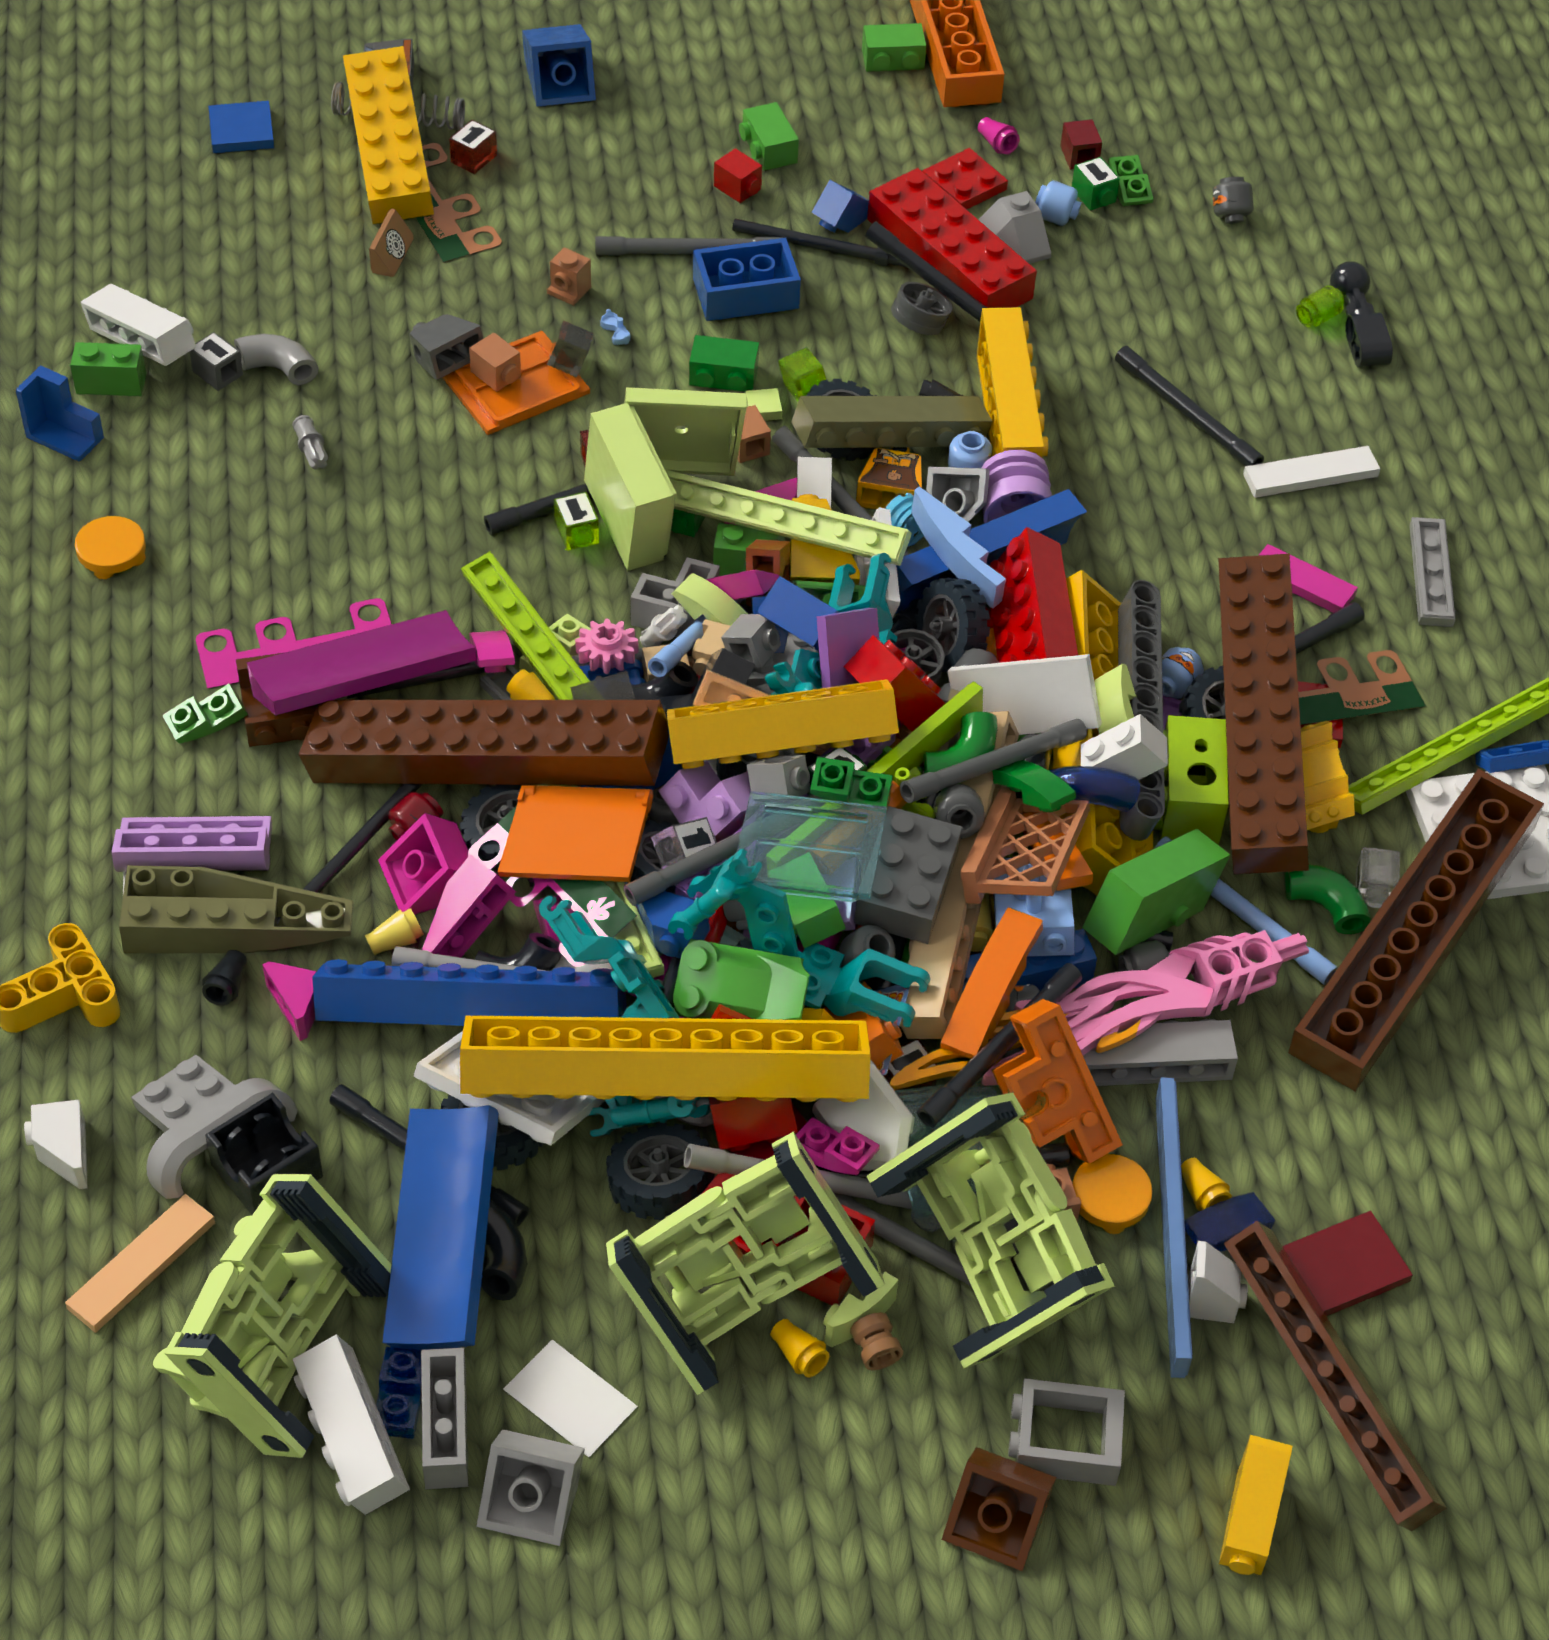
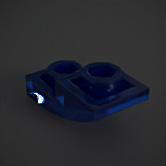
(1227, 1219)
(400, 1391)

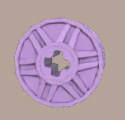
(1015, 482)

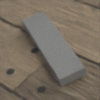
(1432, 572)

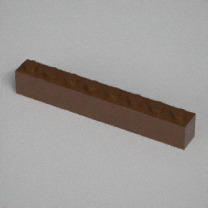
(1335, 1377)

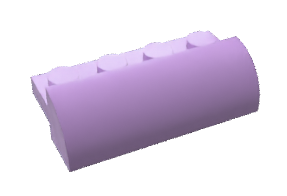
(207, 842)

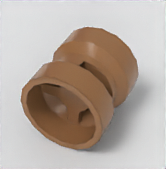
(877, 1343)

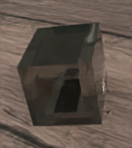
(570, 348)

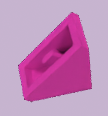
(293, 993)

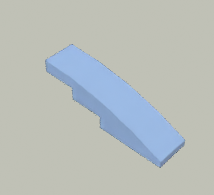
(951, 541)

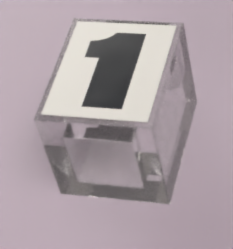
(682, 840)
(1377, 874)

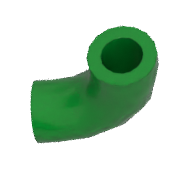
(976, 738)
(1333, 893)

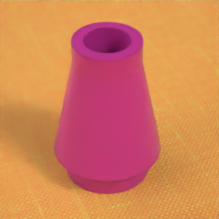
(1000, 136)

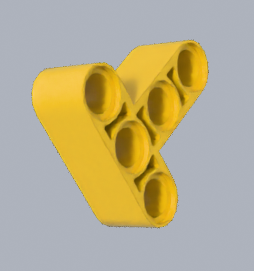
(61, 986)

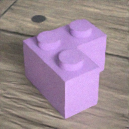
(701, 794)

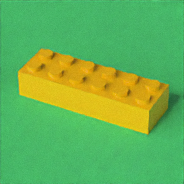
(388, 134)
(1010, 382)
(782, 722)

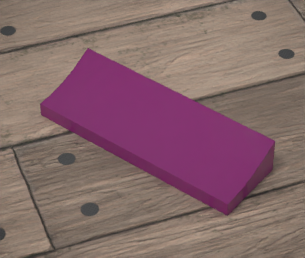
(359, 662)

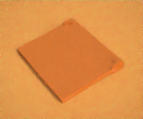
(575, 833)

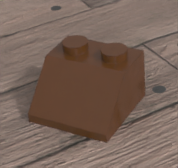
(998, 1508)

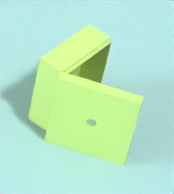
(640, 440)

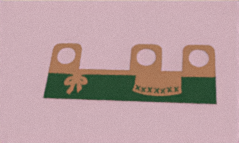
(442, 227)
(1355, 699)

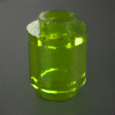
(1320, 306)

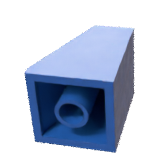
(559, 64)

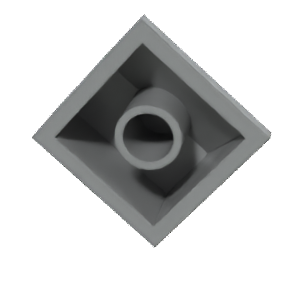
(530, 1487)

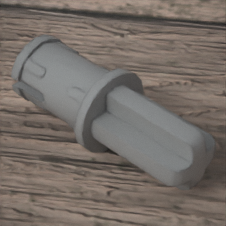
(310, 442)

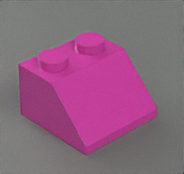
(423, 862)

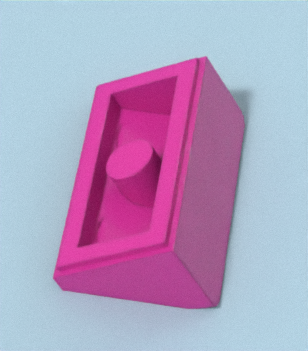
(745, 583)

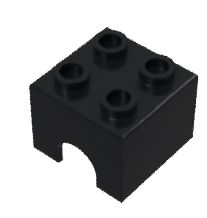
(259, 1145)

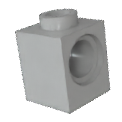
(780, 775)

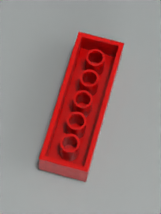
(952, 240)
(1035, 605)

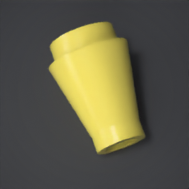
(398, 930)

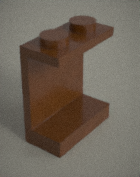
(263, 725)

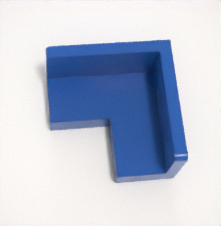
(53, 418)
(794, 611)

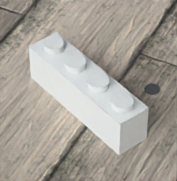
(139, 322)
(350, 1425)

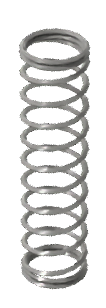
(458, 112)

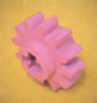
(607, 646)

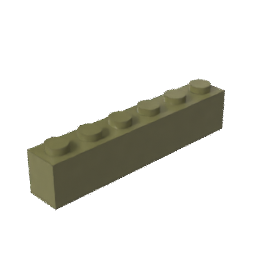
(887, 420)

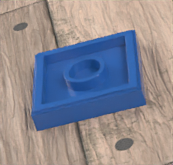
(241, 126)

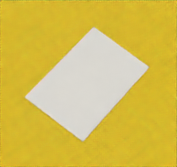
(570, 1397)

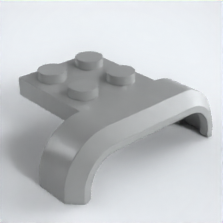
(186, 1108)

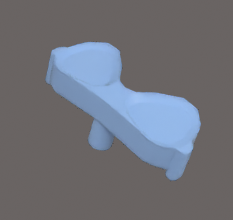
(612, 322)

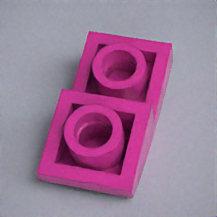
(492, 650)
(836, 1151)

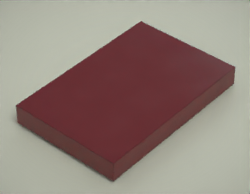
(1348, 1263)

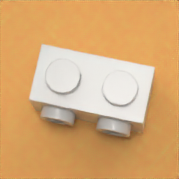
(1130, 748)

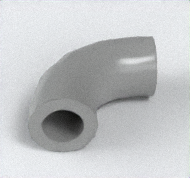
(277, 352)

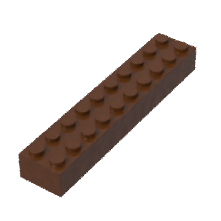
(1262, 716)
(486, 742)
(1415, 930)

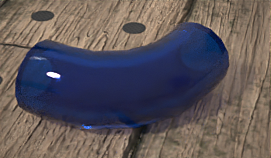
(1101, 786)

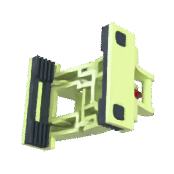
(1009, 1184)
(698, 1250)
(244, 1323)

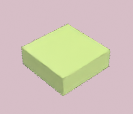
(767, 403)

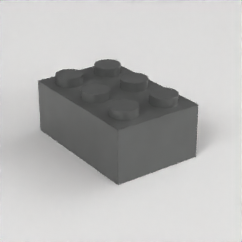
(910, 875)

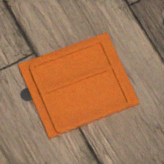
(531, 394)

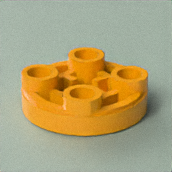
(110, 545)
(1113, 1192)

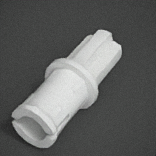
(663, 627)

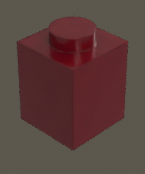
(1080, 142)

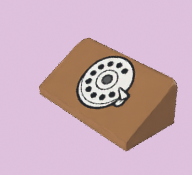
(390, 245)

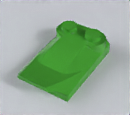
(741, 979)

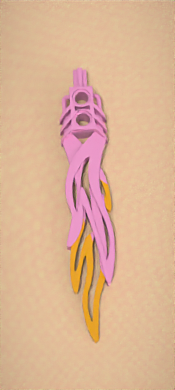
(1169, 997)

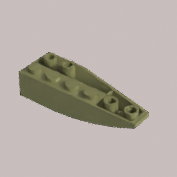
(223, 911)

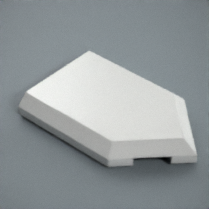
(879, 1118)

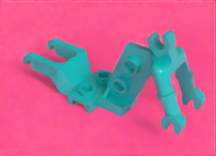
(806, 669)
(773, 932)
(630, 975)

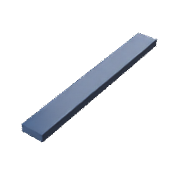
(1173, 1229)

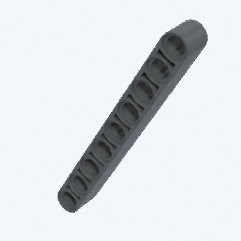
(1142, 653)

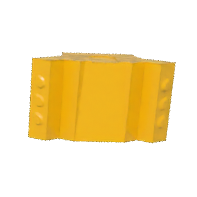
(1324, 779)

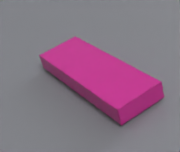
(1316, 584)

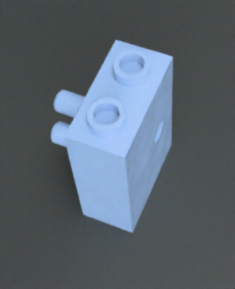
(1054, 910)

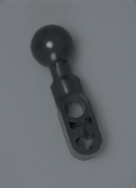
(1363, 327)

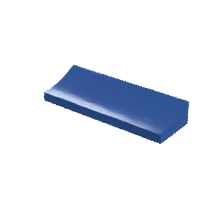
(1049, 516)
(441, 1228)

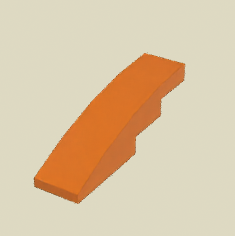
(991, 983)

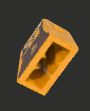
(887, 476)

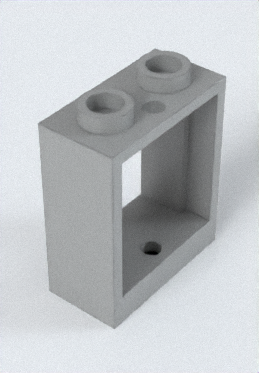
(1069, 1464)

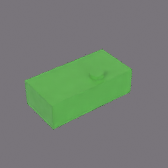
(1155, 891)

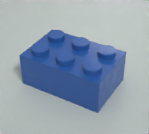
(746, 279)

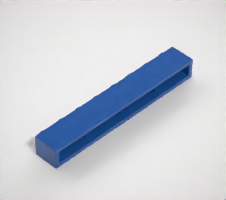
(450, 993)

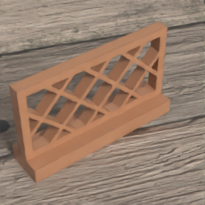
(997, 841)

